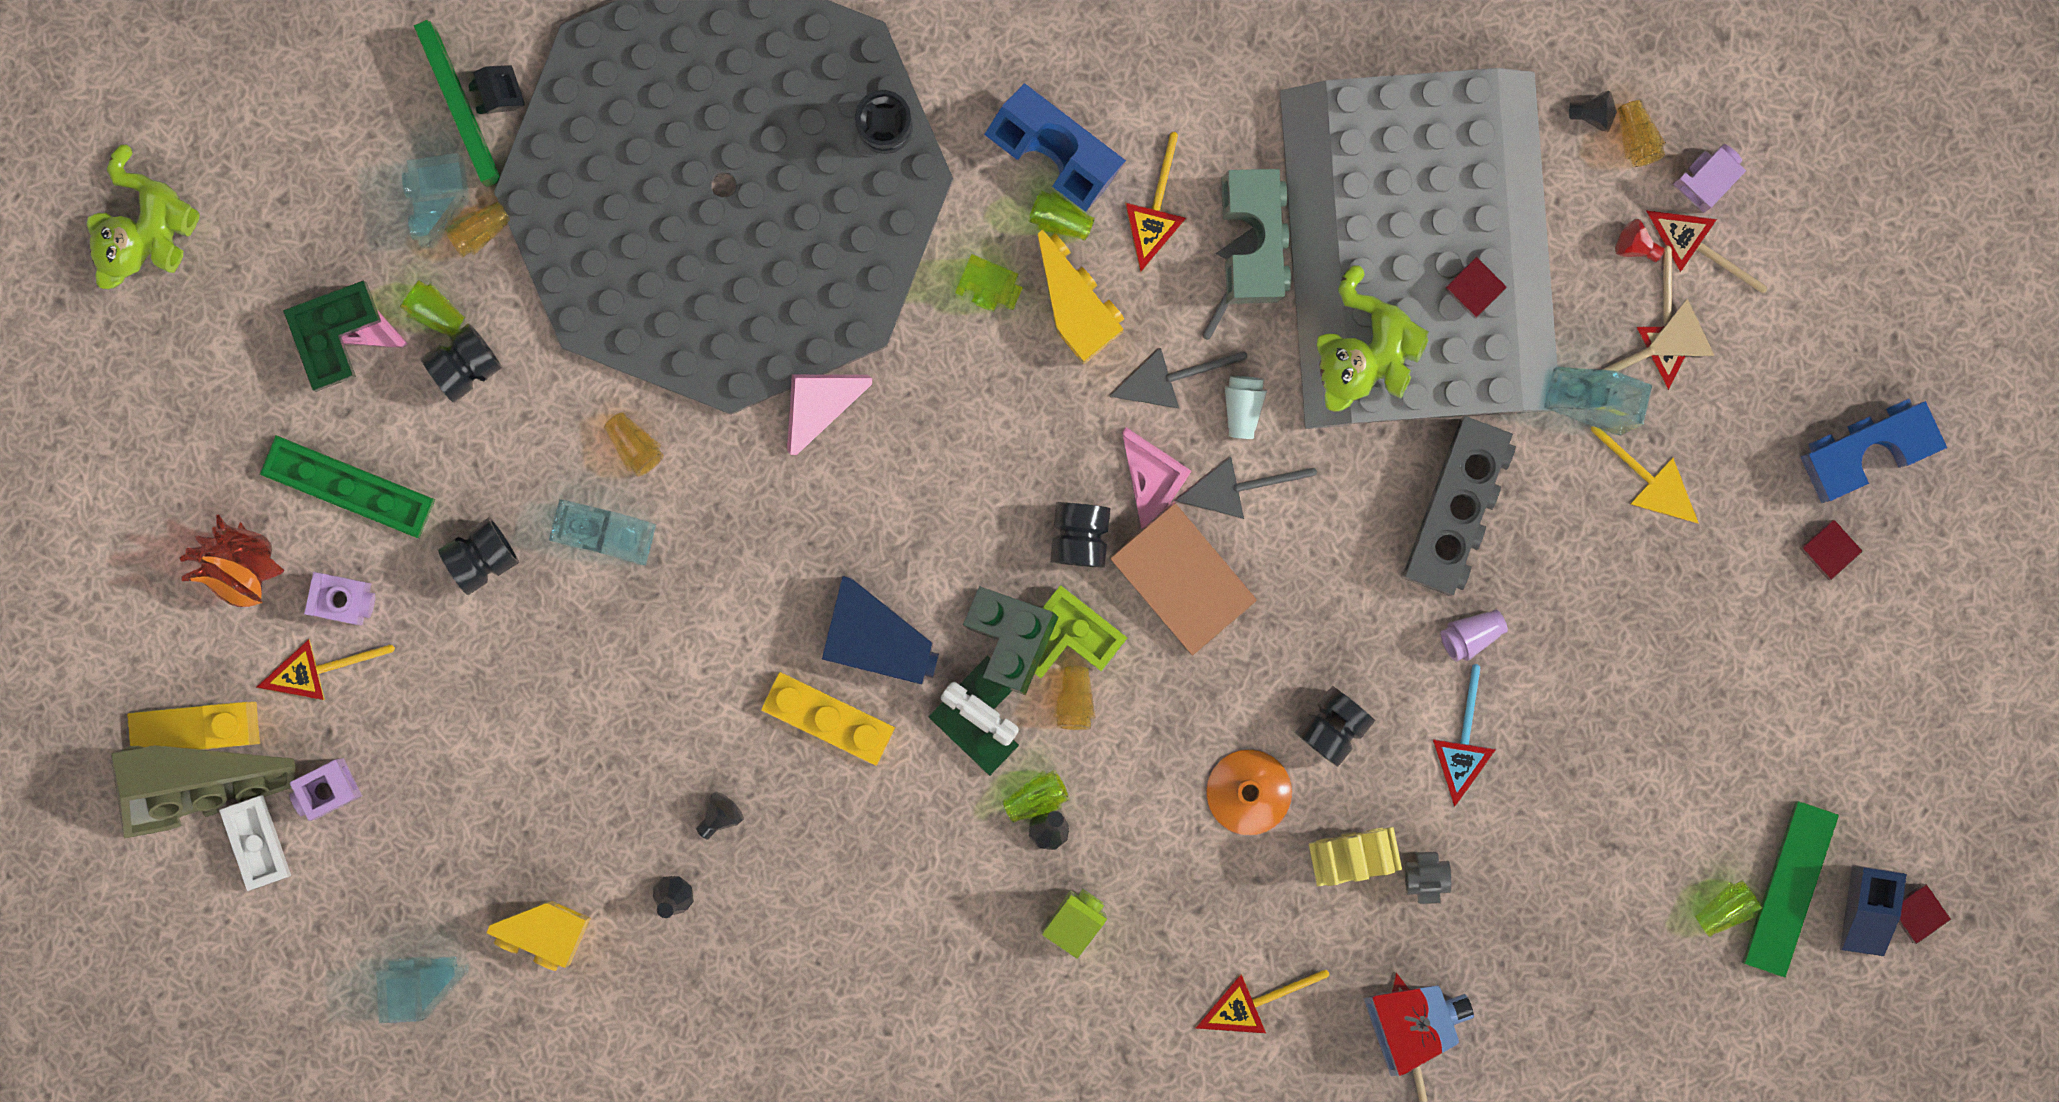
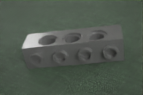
(1424, 564)

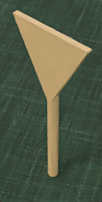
(1678, 338)

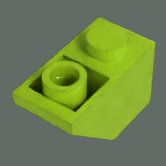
(1076, 922)

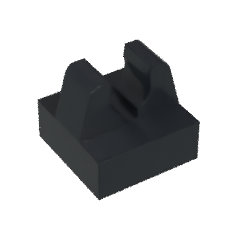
(497, 88)

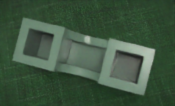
(1257, 199)

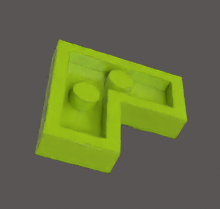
(1080, 630)

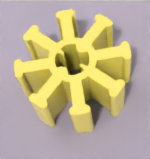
(1355, 856)

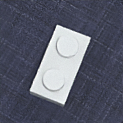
(255, 843)

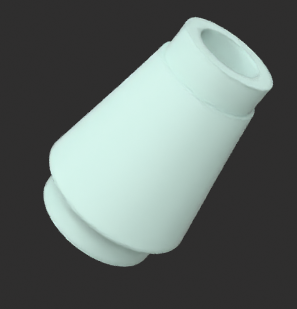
(1244, 405)

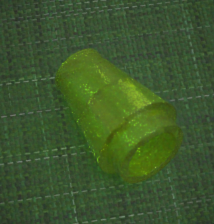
(1060, 216)
(431, 308)
(1036, 797)
(1729, 908)

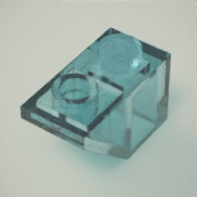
(438, 195)
(1599, 398)
(413, 991)

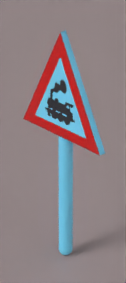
(1460, 760)

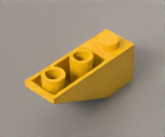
(1077, 311)

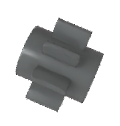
(1428, 877)

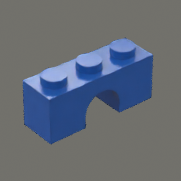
(1034, 124)
(1837, 465)

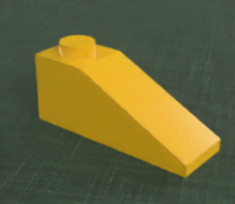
(196, 726)

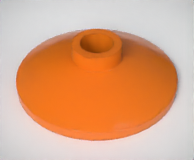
(1226, 788)

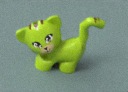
(121, 244)
(1351, 366)

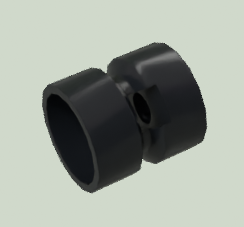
(884, 121)
(461, 363)
(1080, 534)
(479, 555)
(1324, 737)

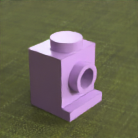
(1711, 177)
(321, 594)
(306, 796)

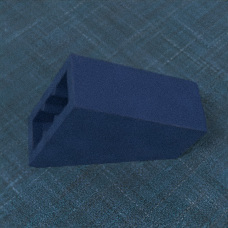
(875, 638)

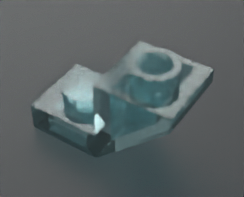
(602, 532)

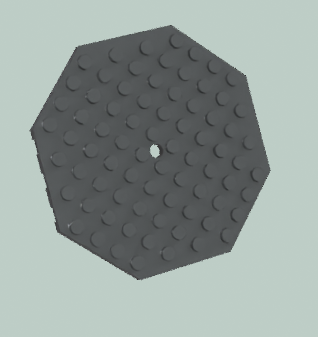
(699, 286)

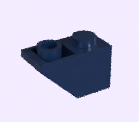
(1872, 909)

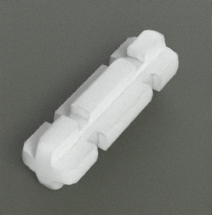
(979, 713)

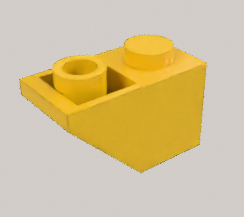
(546, 931)

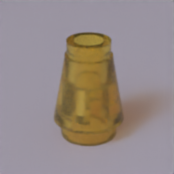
(1639, 135)
(477, 228)
(634, 445)
(1075, 700)

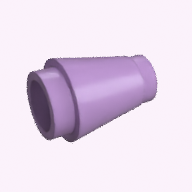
(1471, 635)

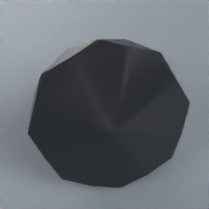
(1597, 111)
(720, 814)
(1049, 830)
(672, 896)

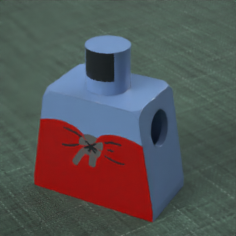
(1416, 1025)

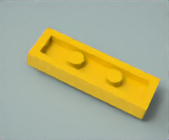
(828, 718)

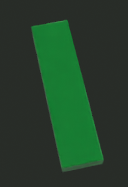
(457, 103)
(347, 487)
(1790, 888)

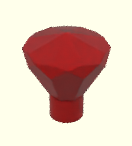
(1636, 242)

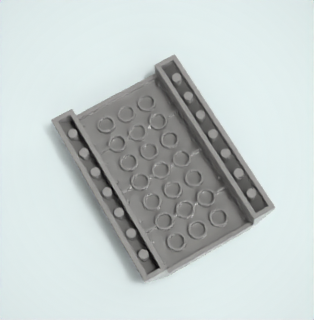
(1412, 189)

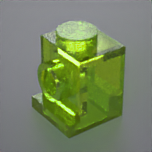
(989, 285)

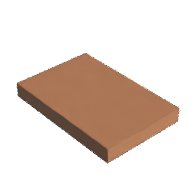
(1183, 578)

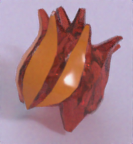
(233, 563)

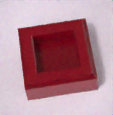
(1475, 287)
(1831, 549)
(1922, 914)

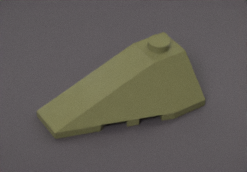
(165, 783)

